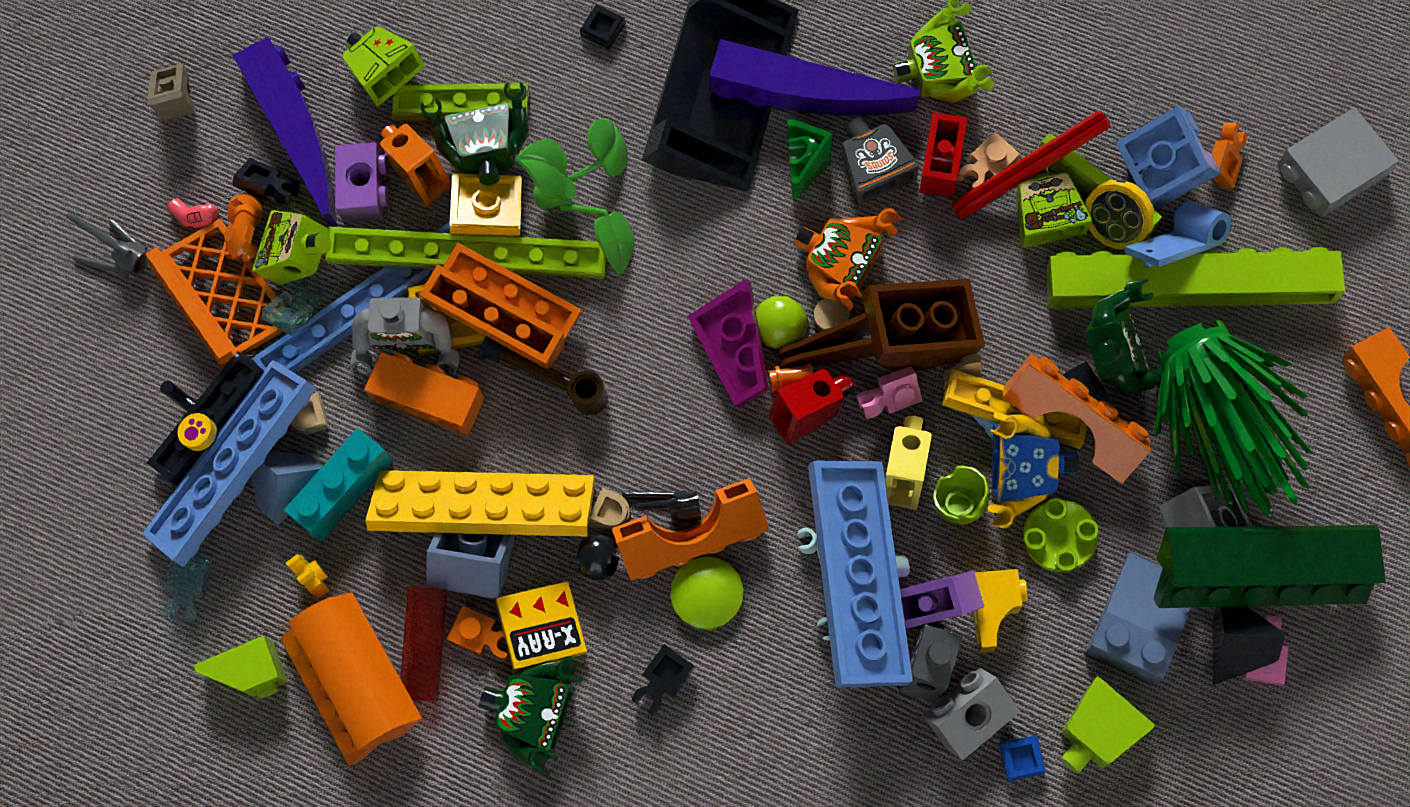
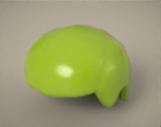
(781, 321)
(961, 496)

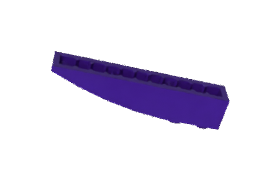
(801, 85)
(289, 115)

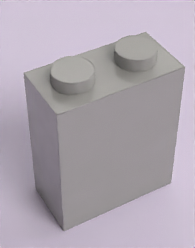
(1337, 162)

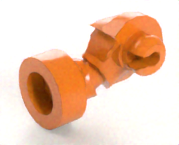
(244, 214)

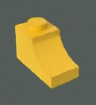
(1001, 596)

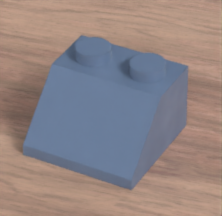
(469, 562)

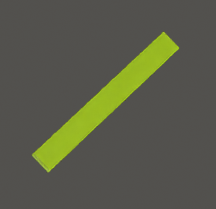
(428, 249)

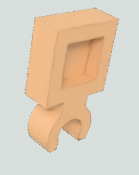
(989, 160)

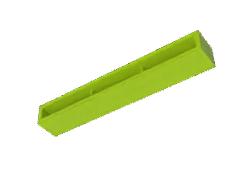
(1200, 279)

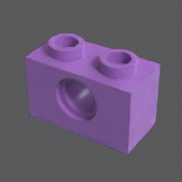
(353, 164)
(941, 599)

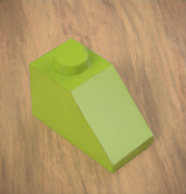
(248, 668)

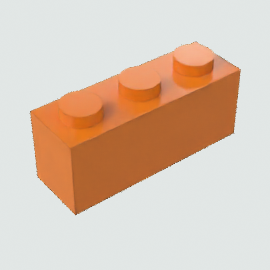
(425, 392)

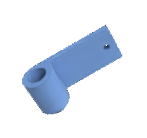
(1194, 231)

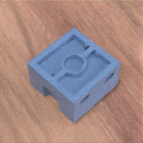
(1167, 157)

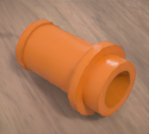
(782, 377)

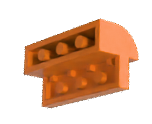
(501, 305)
(349, 676)

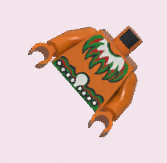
(845, 253)

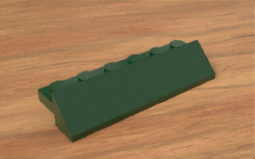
(1268, 566)

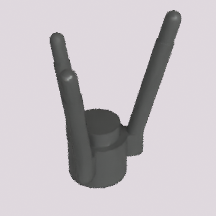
(128, 256)

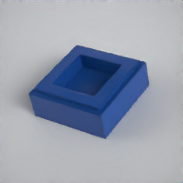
(1022, 758)

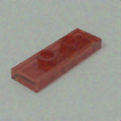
(423, 642)

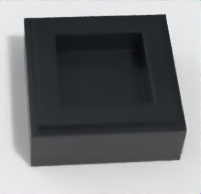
(602, 27)

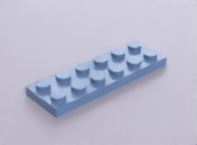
(228, 462)
(859, 574)

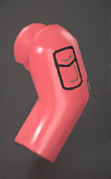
(192, 217)

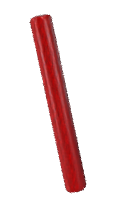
(1031, 165)

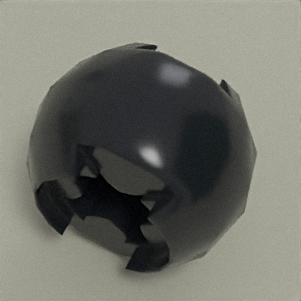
(597, 557)

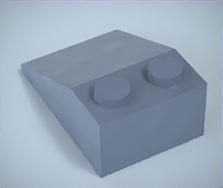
(1133, 629)

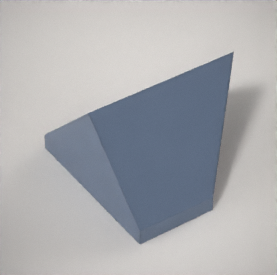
(280, 481)

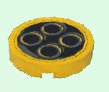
(1119, 214)

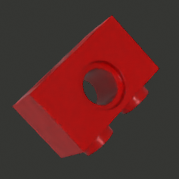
(943, 155)

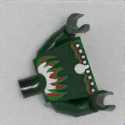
(482, 138)
(1117, 344)
(533, 710)

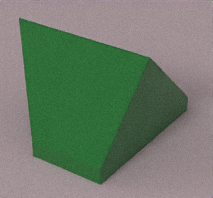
(808, 154)

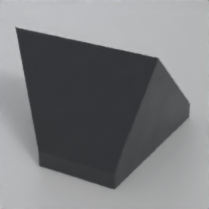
(1242, 642)

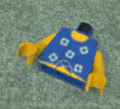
(1024, 466)

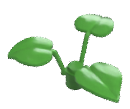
(554, 188)

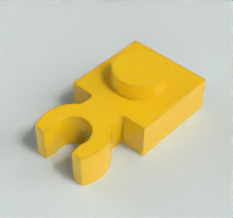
(309, 575)

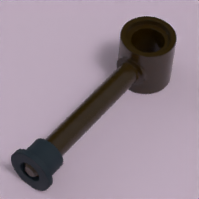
(573, 385)

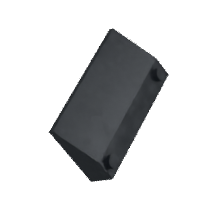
(693, 127)

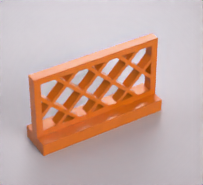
(190, 301)

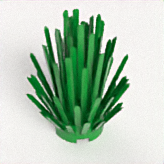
(1217, 396)

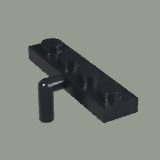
(217, 403)

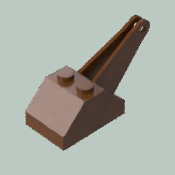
(908, 327)

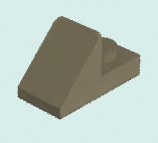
(169, 92)

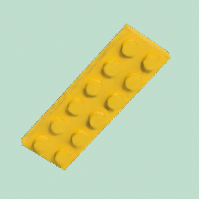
(481, 503)

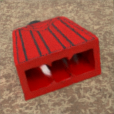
(808, 404)

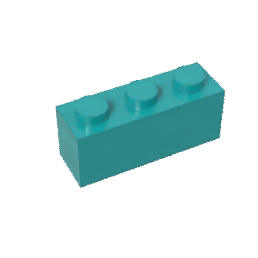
(338, 485)

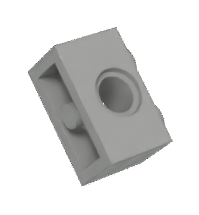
(990, 713)

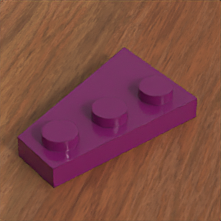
(733, 342)

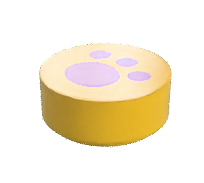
(197, 432)

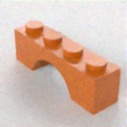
(1377, 368)
(1040, 389)
(733, 518)

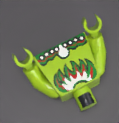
(943, 60)

